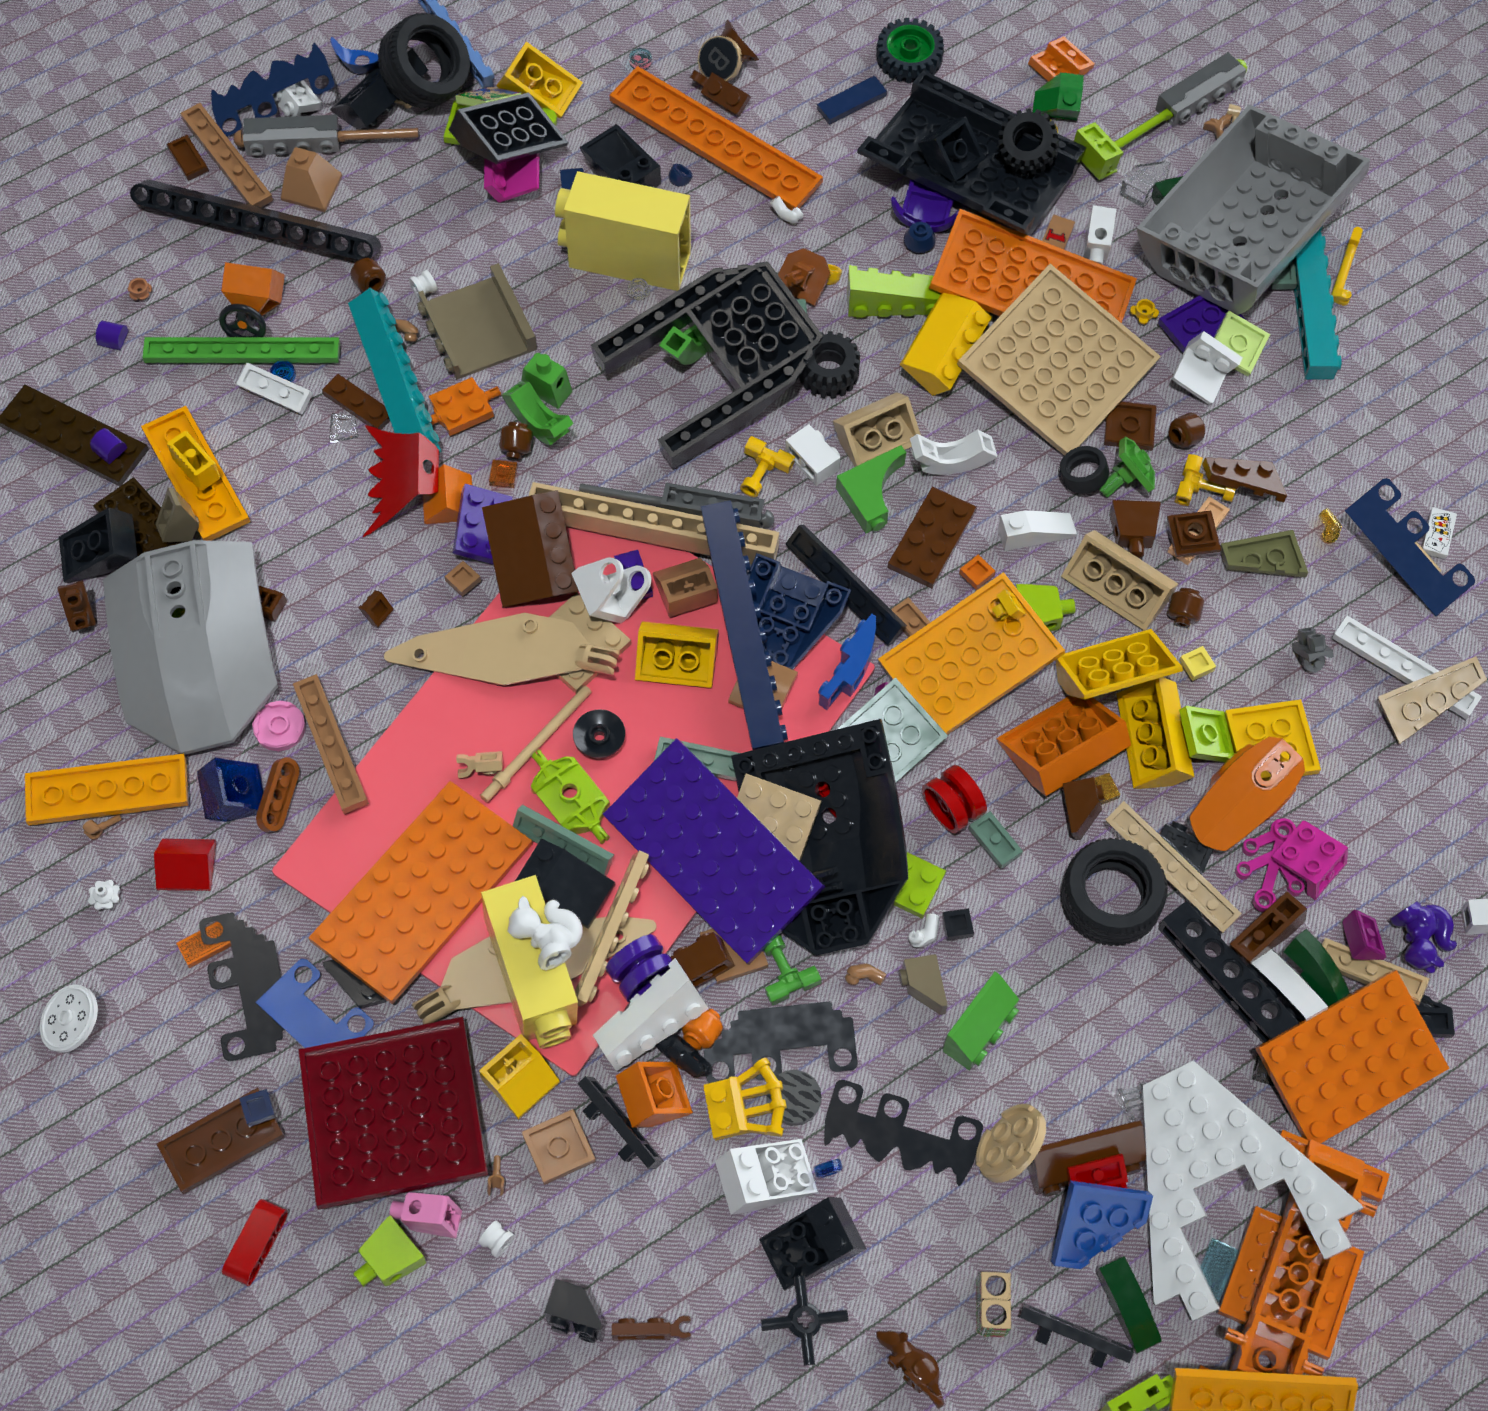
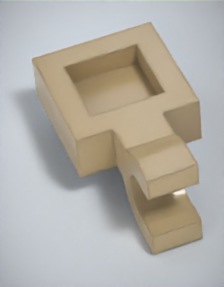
(483, 762)

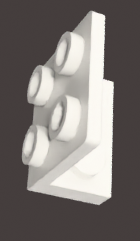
(1205, 366)

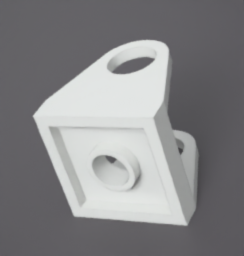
(610, 595)

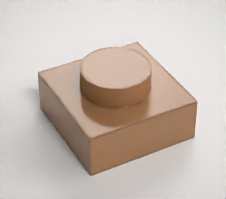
(462, 578)

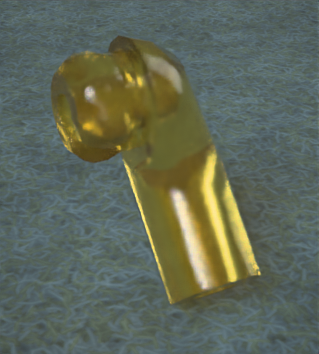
(1333, 526)

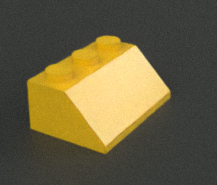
(676, 654)

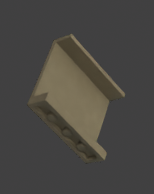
(478, 325)

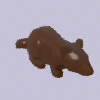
(918, 1366)

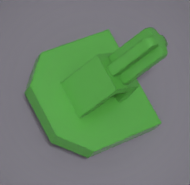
(1133, 464)

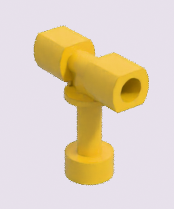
(766, 460)
(1194, 481)

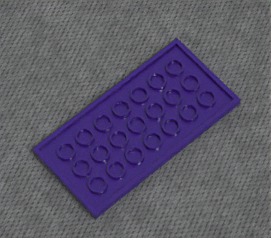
(713, 851)

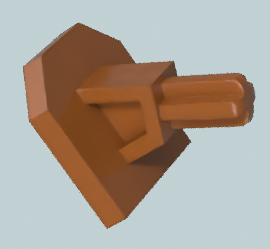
(805, 275)

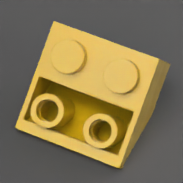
(519, 1076)

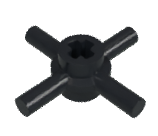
(795, 1312)

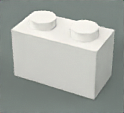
(813, 454)

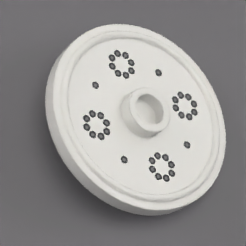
(68, 1018)

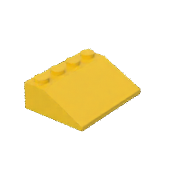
(1115, 665)

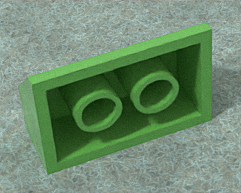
(982, 1023)

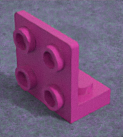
(511, 177)
(1312, 857)

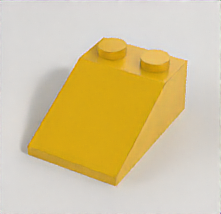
(542, 78)

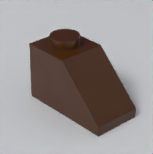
(1083, 804)

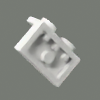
(297, 99)

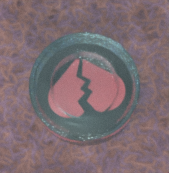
(640, 57)

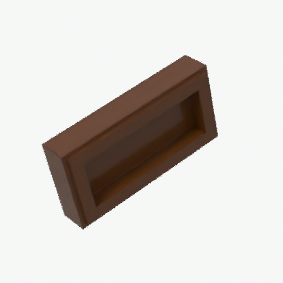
(187, 157)

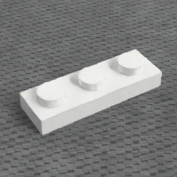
(274, 388)

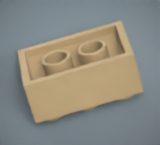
(877, 428)

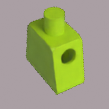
(1047, 603)
(388, 1255)

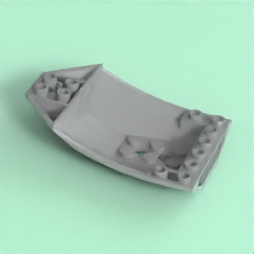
(196, 675)

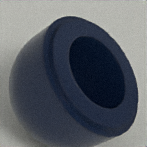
(678, 178)

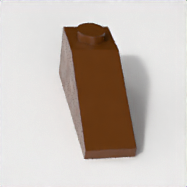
(1270, 928)

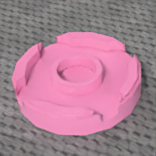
(279, 726)

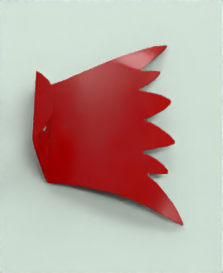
(401, 472)

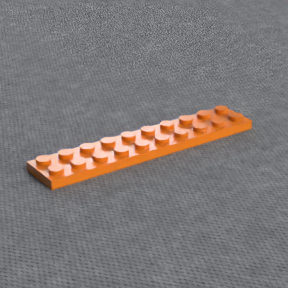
(716, 138)

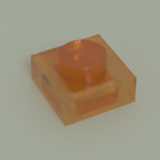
(503, 473)

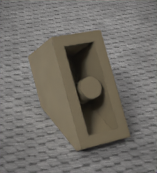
(176, 519)
(924, 982)

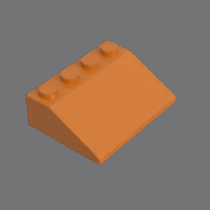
(1065, 742)

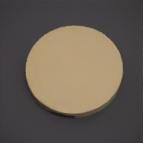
(1011, 1143)

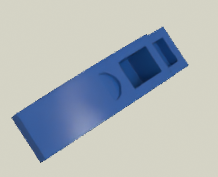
(854, 663)

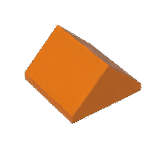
(444, 505)

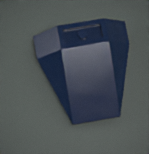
(793, 609)

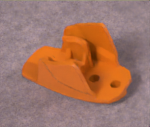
(1240, 798)

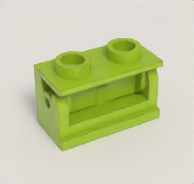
(1101, 152)

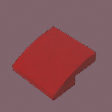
(1104, 1171)

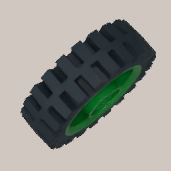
(909, 49)

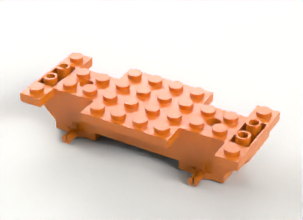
(1282, 1282)

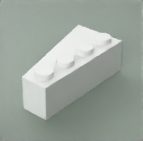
(650, 1017)

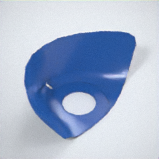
(349, 56)

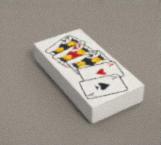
(1439, 536)

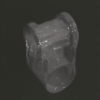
(1132, 1103)

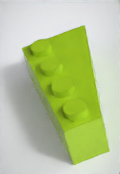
(888, 294)

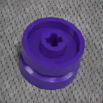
(637, 965)

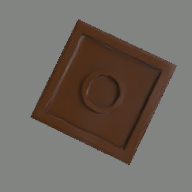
(1131, 421)

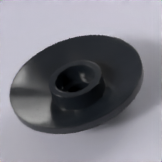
(599, 723)

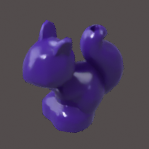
(1421, 924)

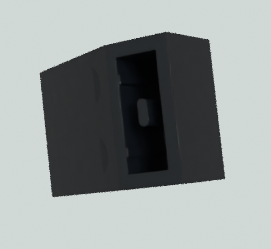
(812, 1242)

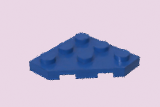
(1096, 1221)

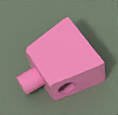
(428, 1214)

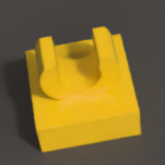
(1008, 607)

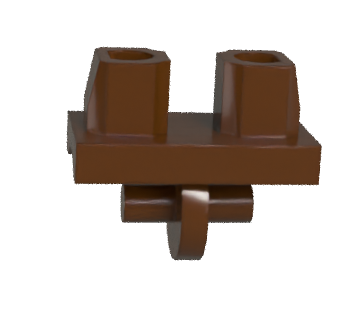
(76, 605)

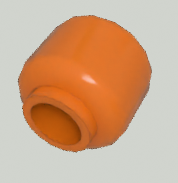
(704, 1030)

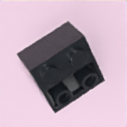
(572, 1311)

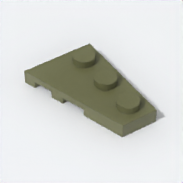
(1266, 554)

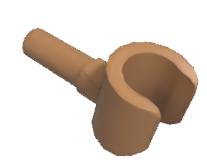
(95, 830)
(496, 1179)

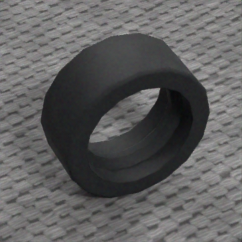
(1081, 455)

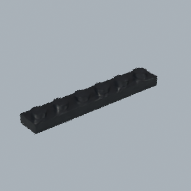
(831, 568)

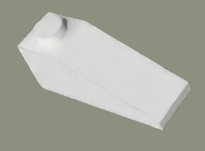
(1034, 528)

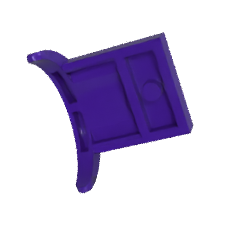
(926, 206)

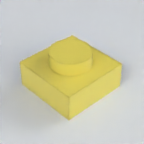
(1197, 663)

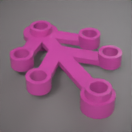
(1267, 859)

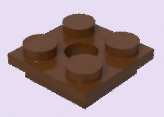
(1187, 544)

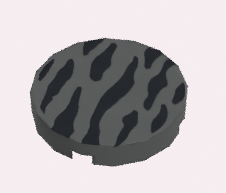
(801, 1097)

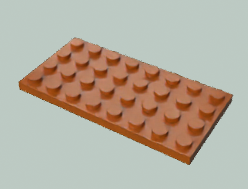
(999, 263)
(420, 892)

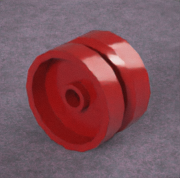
(954, 798)

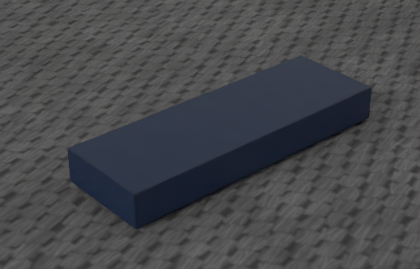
(852, 99)

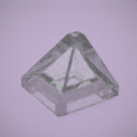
(342, 427)

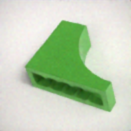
(863, 488)

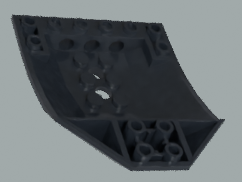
(862, 840)

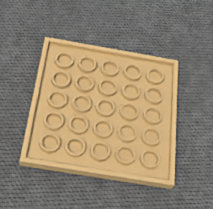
(1058, 360)

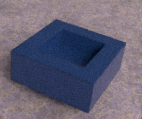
(257, 1107)

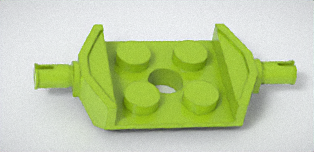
(578, 813)

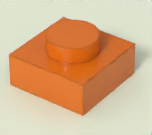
(977, 572)

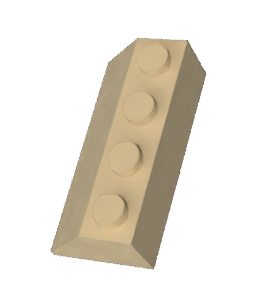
(1119, 579)

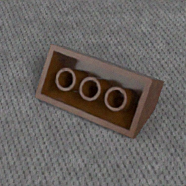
(1050, 1165)

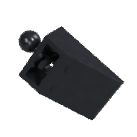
(621, 158)

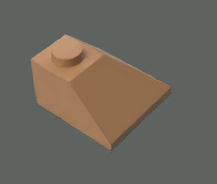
(309, 180)

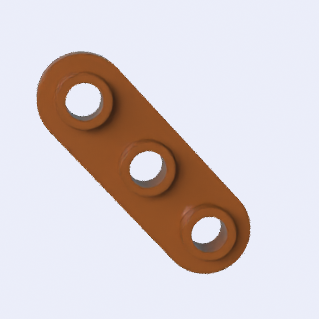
(284, 788)

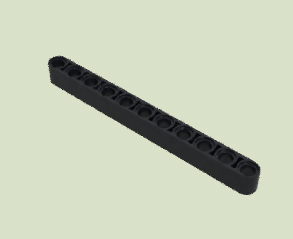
(244, 221)

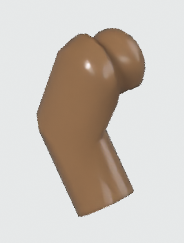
(409, 329)

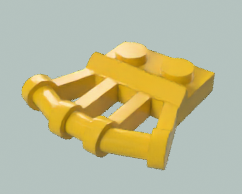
(727, 1105)

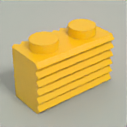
(193, 460)

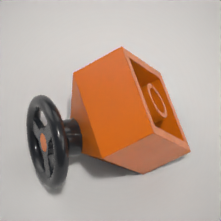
(252, 294)

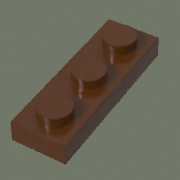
(356, 402)

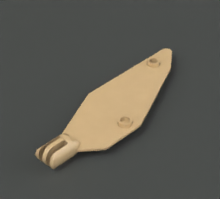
(506, 650)
(477, 980)

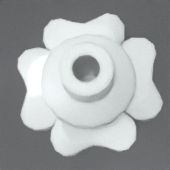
(104, 895)

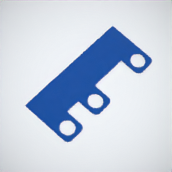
(301, 1017)

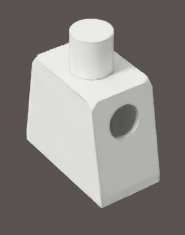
(1099, 233)

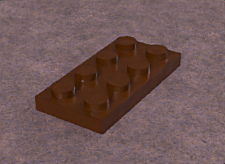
(932, 537)
(215, 1144)

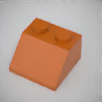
(653, 1093)

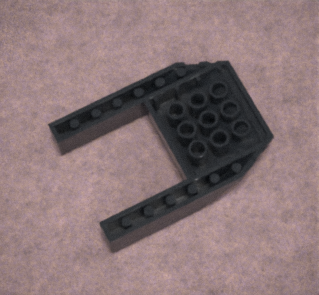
(748, 329)

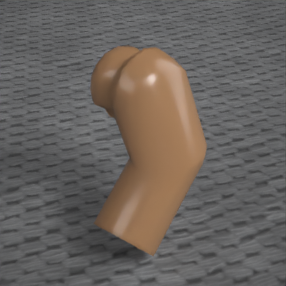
(862, 971)

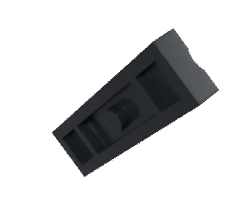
(605, 1105)
(1101, 1344)

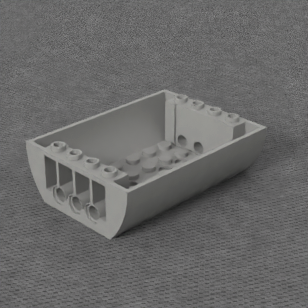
(1223, 200)

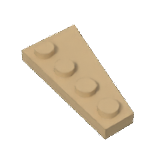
(1424, 700)

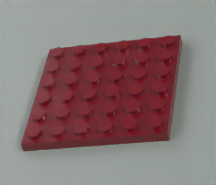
(391, 1113)

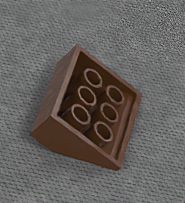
(530, 548)

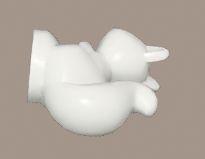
(553, 938)

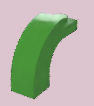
(683, 346)
(532, 411)

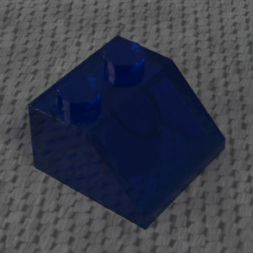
(230, 789)

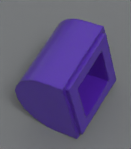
(111, 335)
(107, 445)

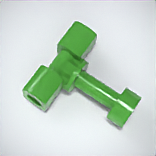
(789, 979)

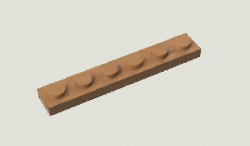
(226, 156)
(330, 744)

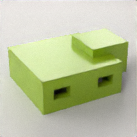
(1144, 1396)

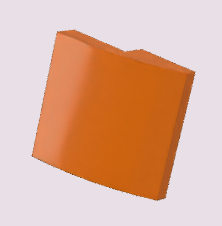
(1060, 57)

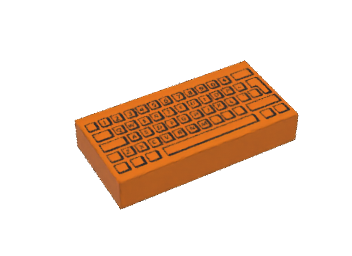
(196, 951)

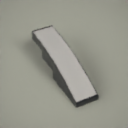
(1288, 985)

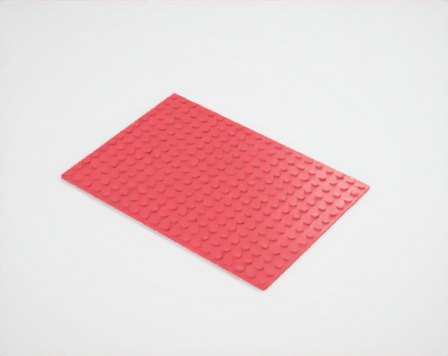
(476, 716)

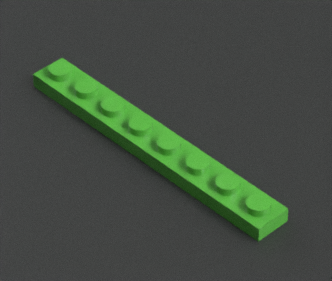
(241, 349)

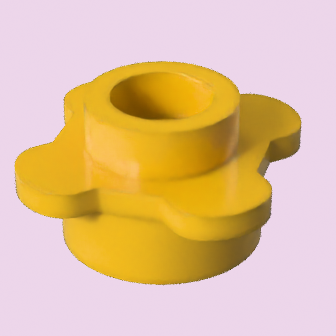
(1147, 306)

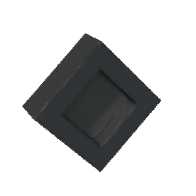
(957, 924)

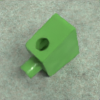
(547, 379)

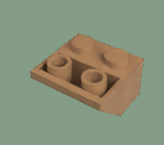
(686, 586)

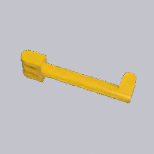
(1340, 295)

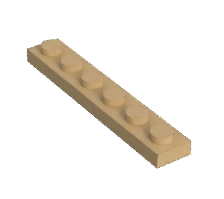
(1175, 867)
(615, 918)

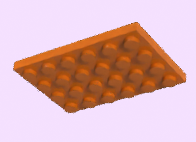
(1352, 1058)

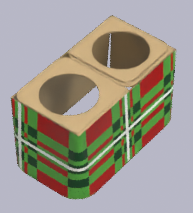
(989, 1329)

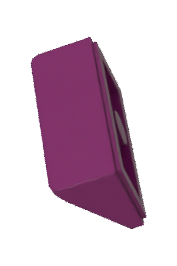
(1363, 936)

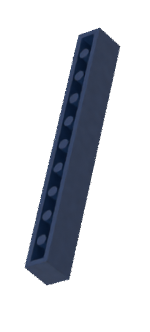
(742, 626)

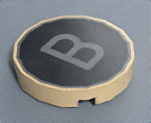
(721, 57)

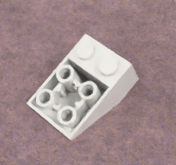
(765, 1175)

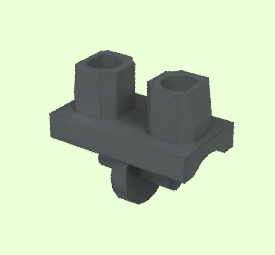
(1312, 649)

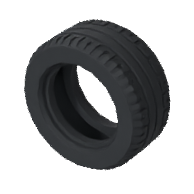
(447, 46)
(1129, 859)

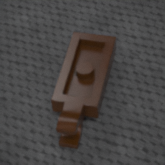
(722, 92)
(654, 1329)

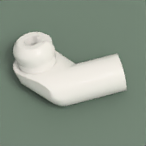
(784, 213)
(927, 934)

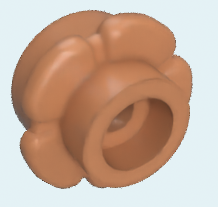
(136, 285)

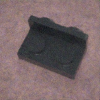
(1187, 845)

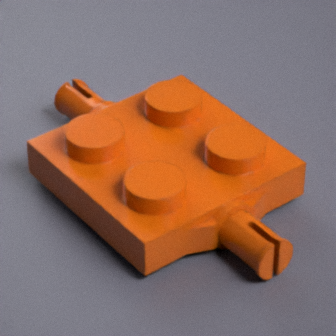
(462, 406)

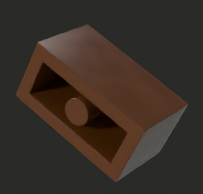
(704, 958)

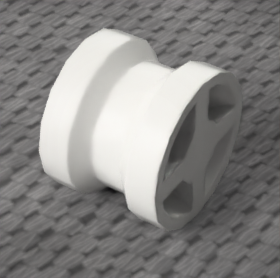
(423, 283)
(496, 1239)

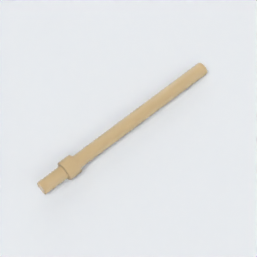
(503, 777)

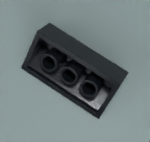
(372, 97)

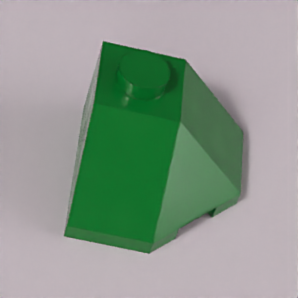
(1060, 97)

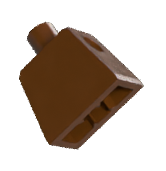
(1134, 524)

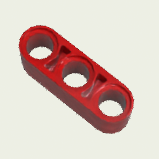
(254, 1242)

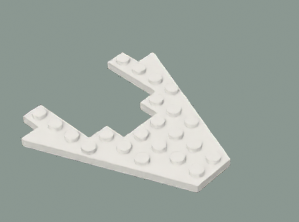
(1199, 1135)

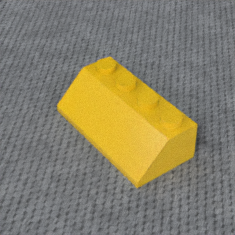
(943, 340)
(1156, 734)

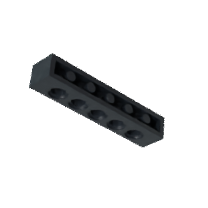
(1212, 971)

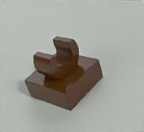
(376, 608)

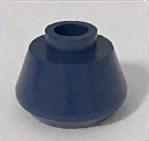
(919, 237)

